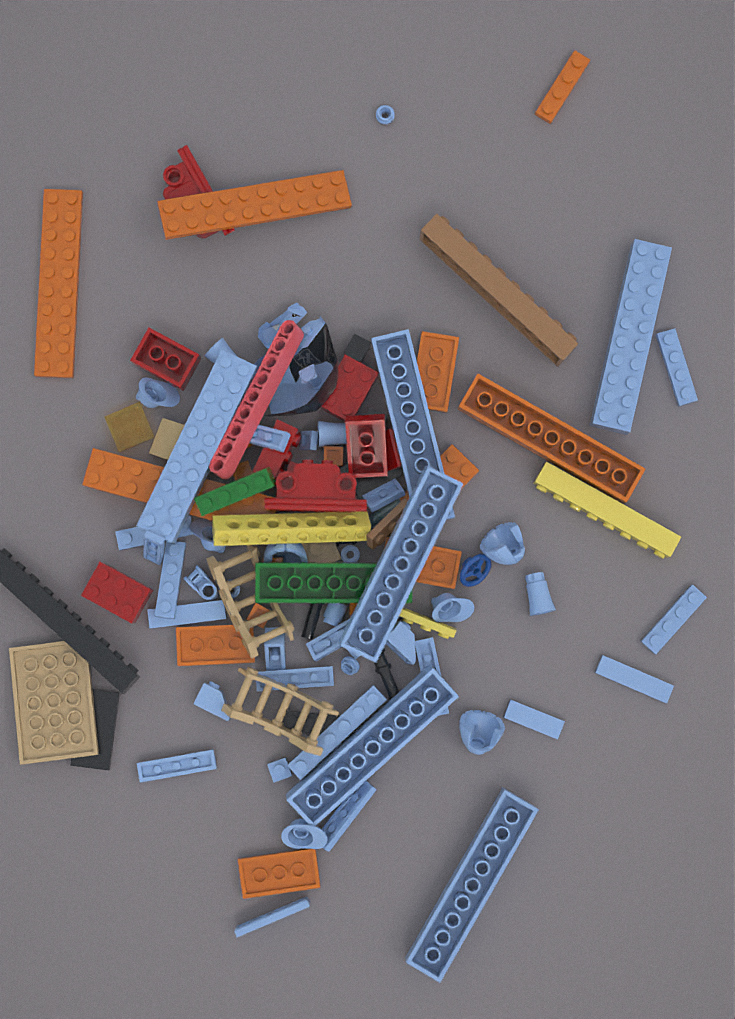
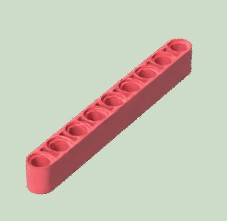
(256, 400)

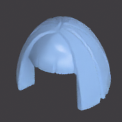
(504, 544)
(290, 552)
(480, 730)

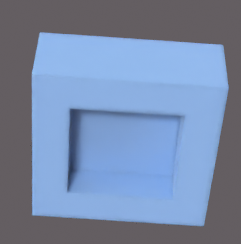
(308, 440)
(279, 769)

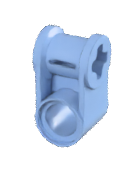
(200, 581)

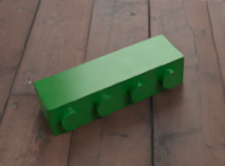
(235, 491)

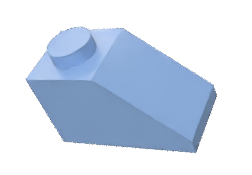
(402, 642)
(275, 652)
(212, 699)

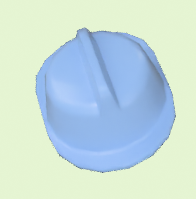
(157, 393)
(203, 529)
(451, 609)
(302, 835)

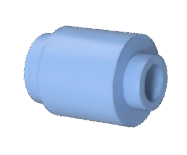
(334, 613)

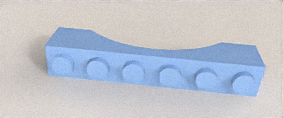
(338, 730)

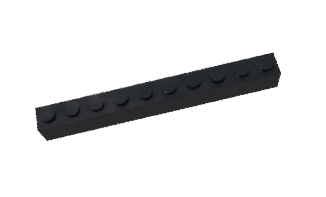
(65, 624)

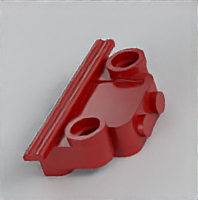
(187, 180)
(316, 489)

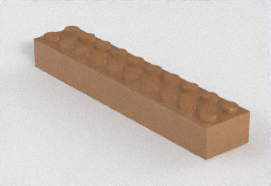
(497, 289)

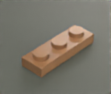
(385, 526)

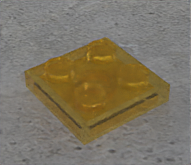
(129, 427)

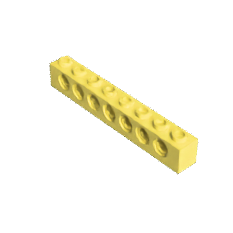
(290, 528)

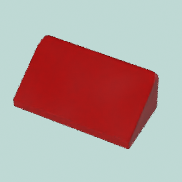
(392, 452)

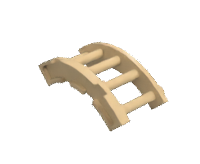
(233, 607)
(276, 725)

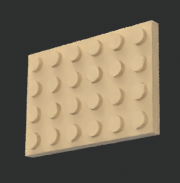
(52, 703)

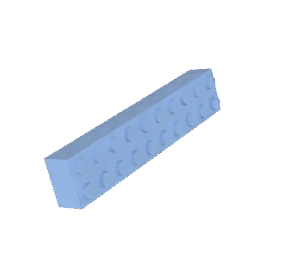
(630, 337)
(407, 406)
(196, 446)
(400, 563)
(371, 746)
(471, 884)

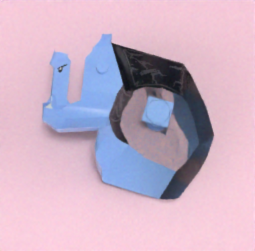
(312, 371)

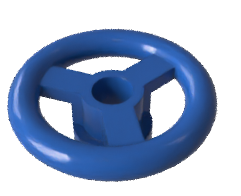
(472, 566)

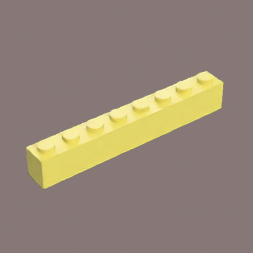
(606, 509)

